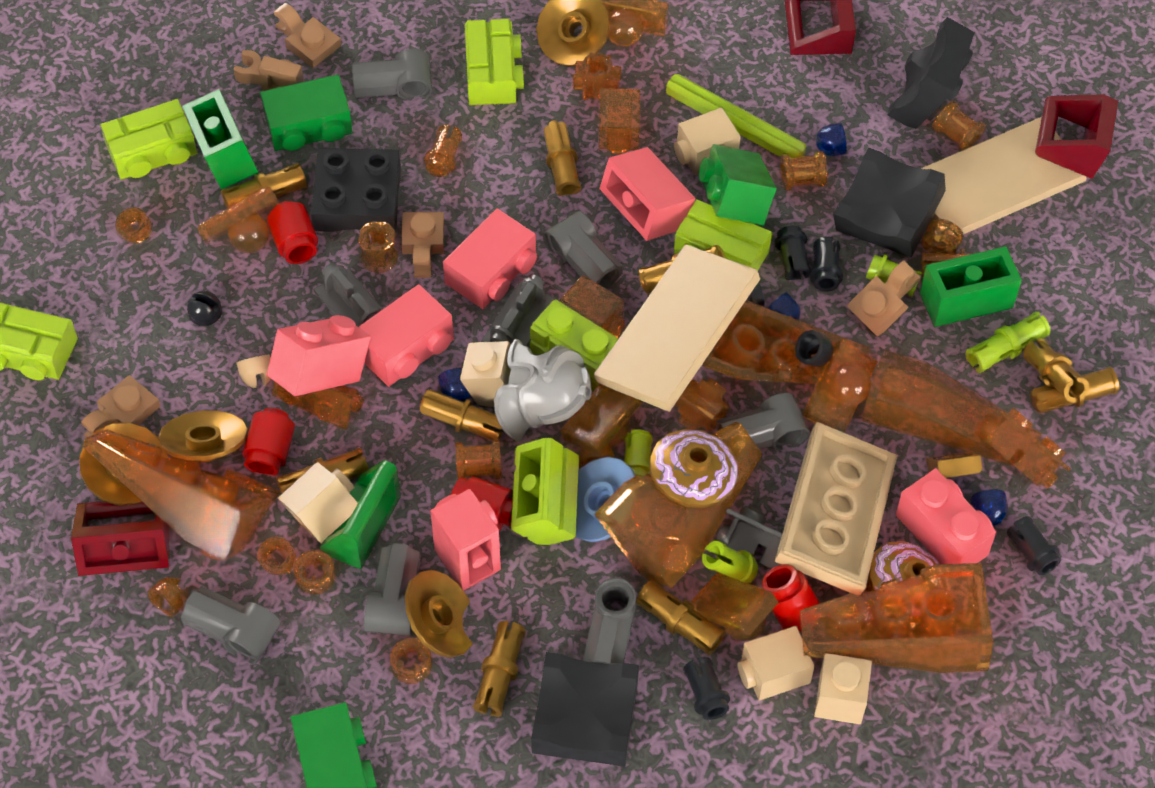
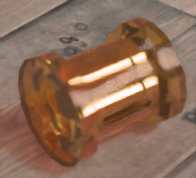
(958, 126)
(803, 170)
(382, 242)
(478, 460)

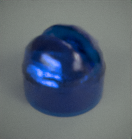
(832, 140)
(786, 305)
(451, 384)
(992, 503)

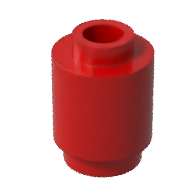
(293, 232)
(268, 441)
(498, 497)
(791, 592)

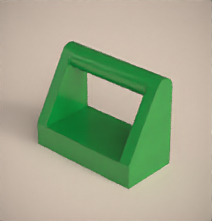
(377, 496)

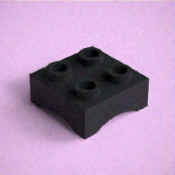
(933, 75)
(355, 188)
(890, 203)
(585, 710)

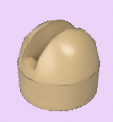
(253, 366)

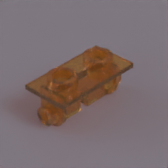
(329, 405)
(1039, 458)

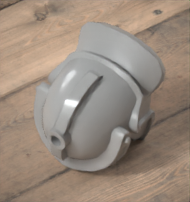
(540, 389)

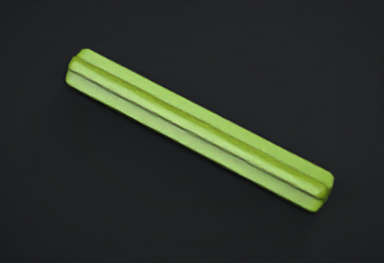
(743, 121)

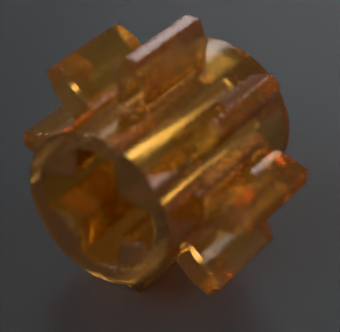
(596, 73)
(702, 405)

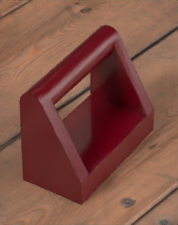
(831, 41)
(1094, 113)
(118, 545)

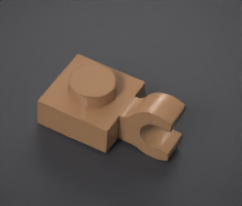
(306, 40)
(269, 72)
(422, 237)
(881, 304)
(122, 404)

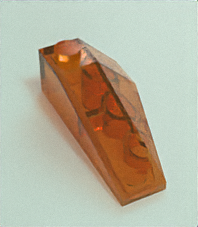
(762, 347)
(932, 406)
(197, 504)
(664, 536)
(916, 624)

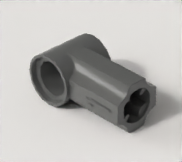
(405, 75)
(579, 245)
(773, 423)
(386, 604)
(237, 627)
(611, 629)

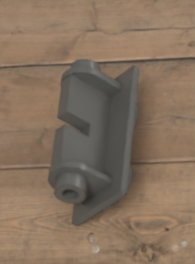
(346, 295)
(520, 312)
(748, 533)

